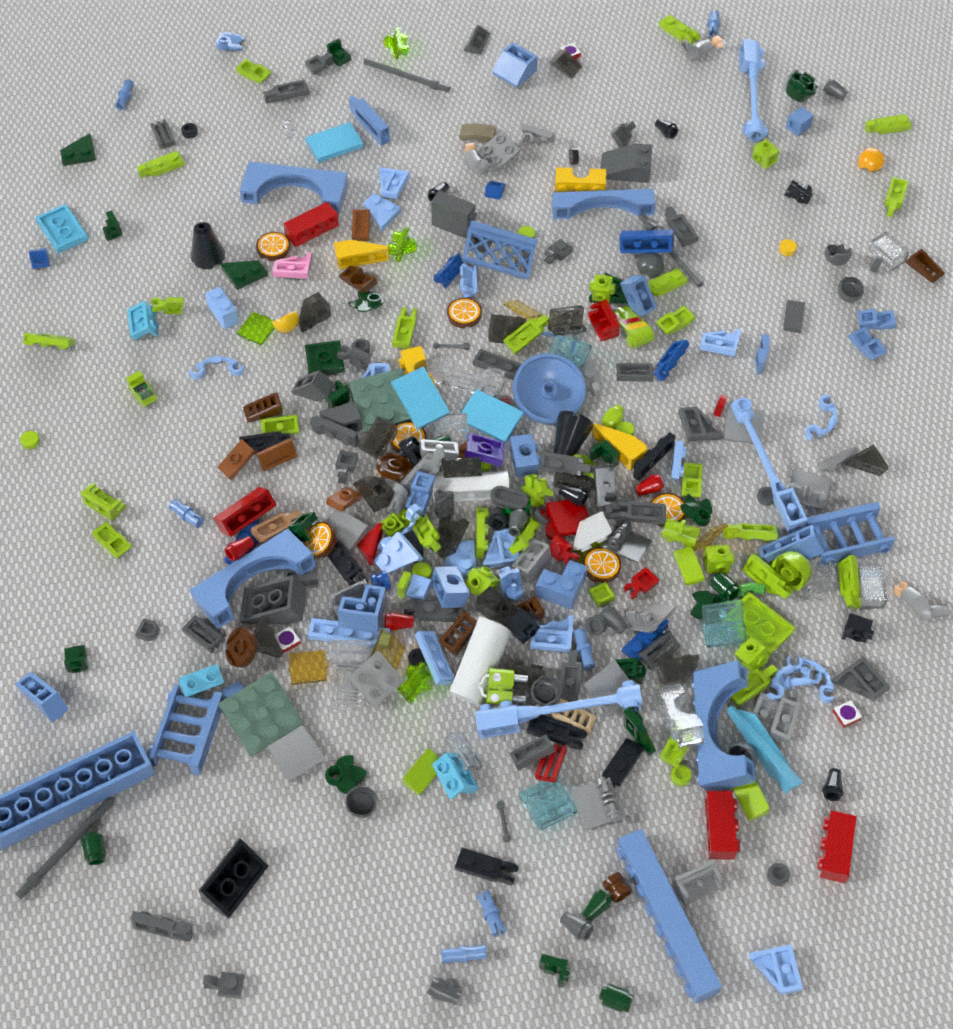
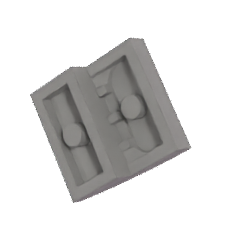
(737, 432)
(348, 528)
(777, 716)
(295, 753)

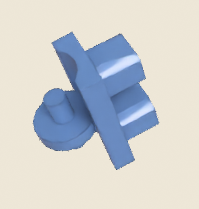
(511, 583)

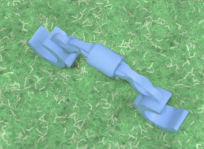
(217, 359)
(832, 422)
(412, 516)
(818, 668)
(785, 671)

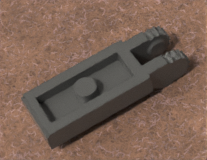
(334, 430)
(640, 512)
(161, 926)

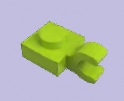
(171, 305)

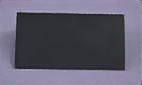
(232, 879)

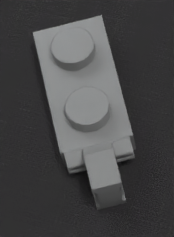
(591, 377)
(428, 464)

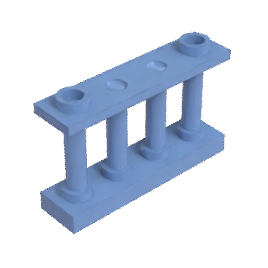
(851, 517)
(201, 742)

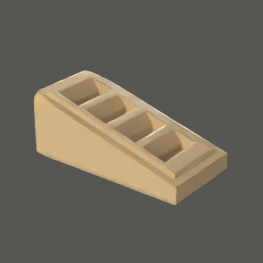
(578, 712)

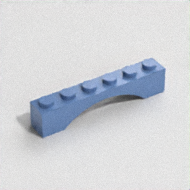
(635, 201)

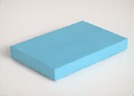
(334, 142)
(61, 228)
(420, 398)
(492, 416)

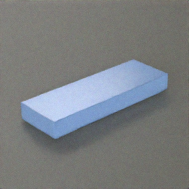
(435, 657)

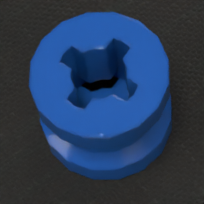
(381, 580)

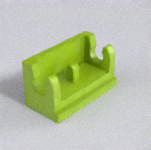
(102, 502)

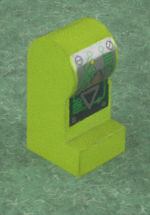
(141, 389)

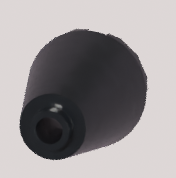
(206, 248)
(571, 432)

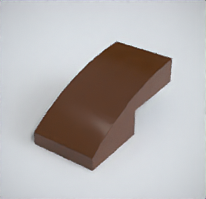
(357, 279)

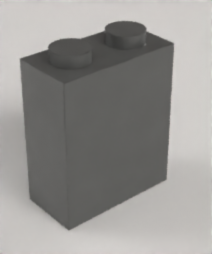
(452, 213)

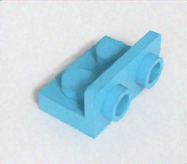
(142, 320)
(201, 680)
(453, 776)

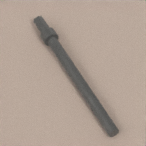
(434, 84)
(652, 226)
(34, 879)

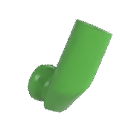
(751, 587)

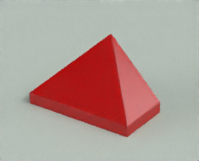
(369, 543)

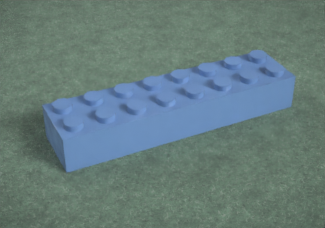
(72, 788)

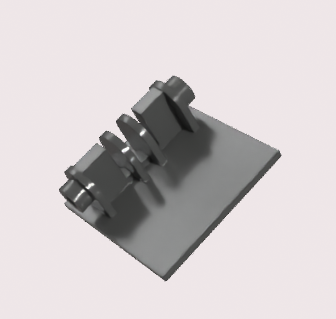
(627, 543)

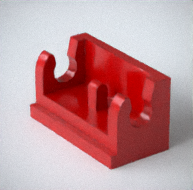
(604, 320)

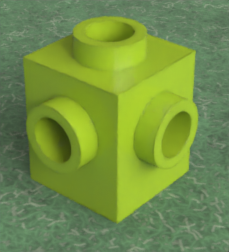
(765, 153)
(602, 288)
(718, 559)
(480, 579)
(752, 654)

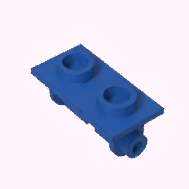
(450, 271)

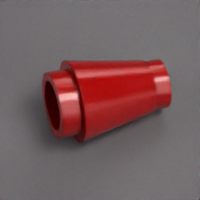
(649, 485)
(238, 548)
(398, 621)

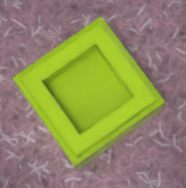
(403, 584)
(601, 594)

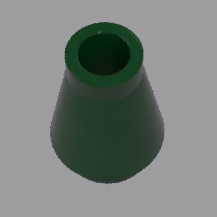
(597, 905)

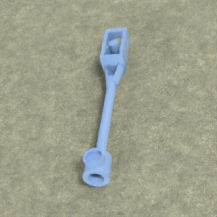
(751, 63)
(784, 499)
(507, 717)

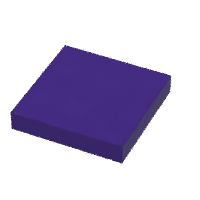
(486, 448)

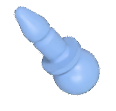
(787, 682)

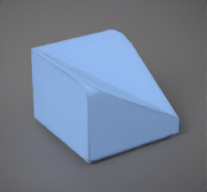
(419, 587)

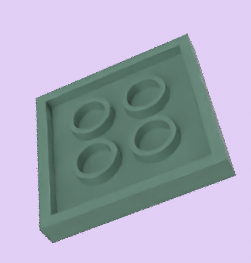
(377, 398)
(260, 714)

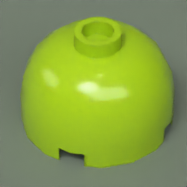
(794, 569)

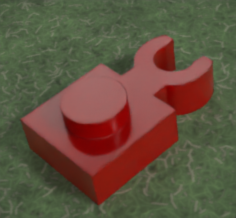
(561, 549)
(642, 581)

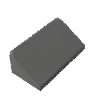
(476, 40)

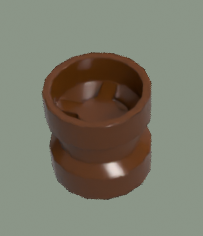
(617, 887)

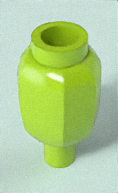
(613, 416)

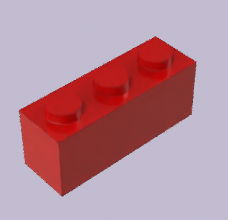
(311, 224)
(244, 511)
(721, 825)
(837, 846)

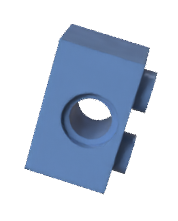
(638, 295)
(521, 446)
(450, 587)

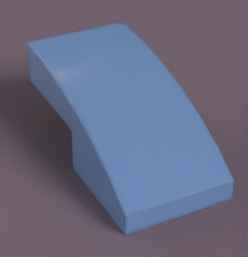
(877, 321)
(866, 344)
(762, 353)
(421, 491)

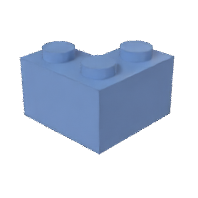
(562, 588)
(363, 613)

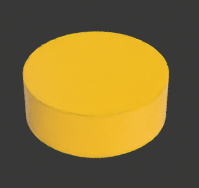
(787, 247)

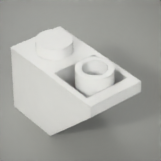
(591, 530)

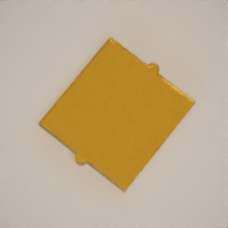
(522, 309)
(705, 540)
(389, 648)
(307, 667)

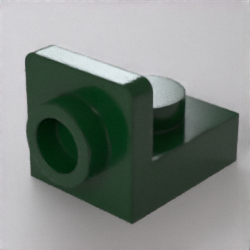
(340, 55)
(113, 228)
(339, 396)
(606, 451)
(302, 524)
(75, 659)
(633, 669)
(553, 965)

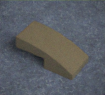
(481, 132)

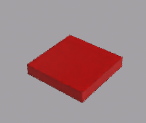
(566, 517)

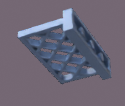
(501, 239)

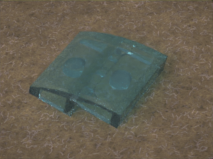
(572, 349)
(723, 623)
(547, 803)

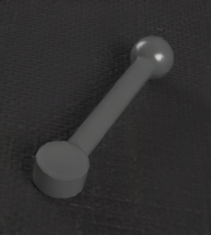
(466, 346)
(500, 806)

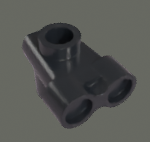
(801, 193)
(409, 449)

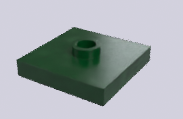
(324, 357)

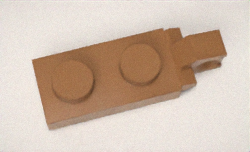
(272, 527)

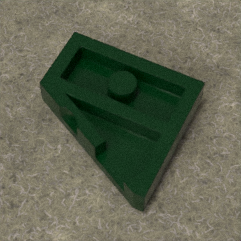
(78, 151)

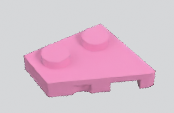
(293, 267)

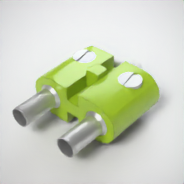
(500, 686)

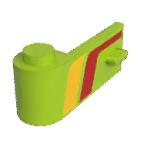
(637, 330)

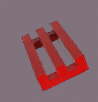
(545, 777)

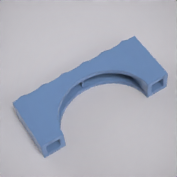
(264, 177)
(280, 552)
(711, 692)

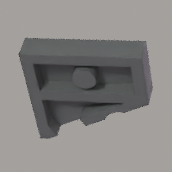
(697, 426)
(862, 679)

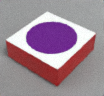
(572, 49)
(287, 639)
(847, 714)

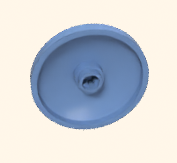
(548, 386)

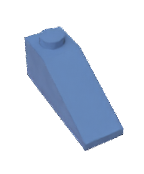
(802, 541)
(42, 696)

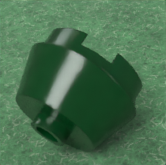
(800, 86)

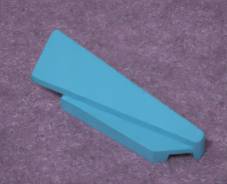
(766, 749)

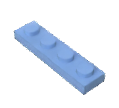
(329, 630)

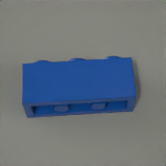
(647, 241)

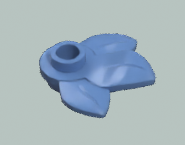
(229, 41)

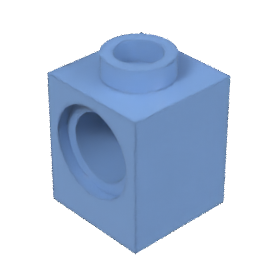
(799, 121)

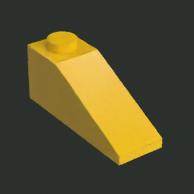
(359, 253)
(626, 445)

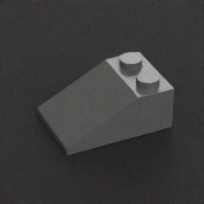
(628, 163)
(276, 600)

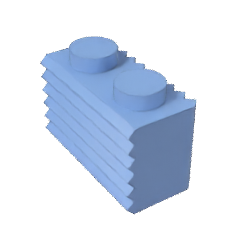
(222, 307)

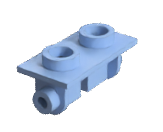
(468, 282)

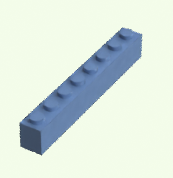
(668, 916)

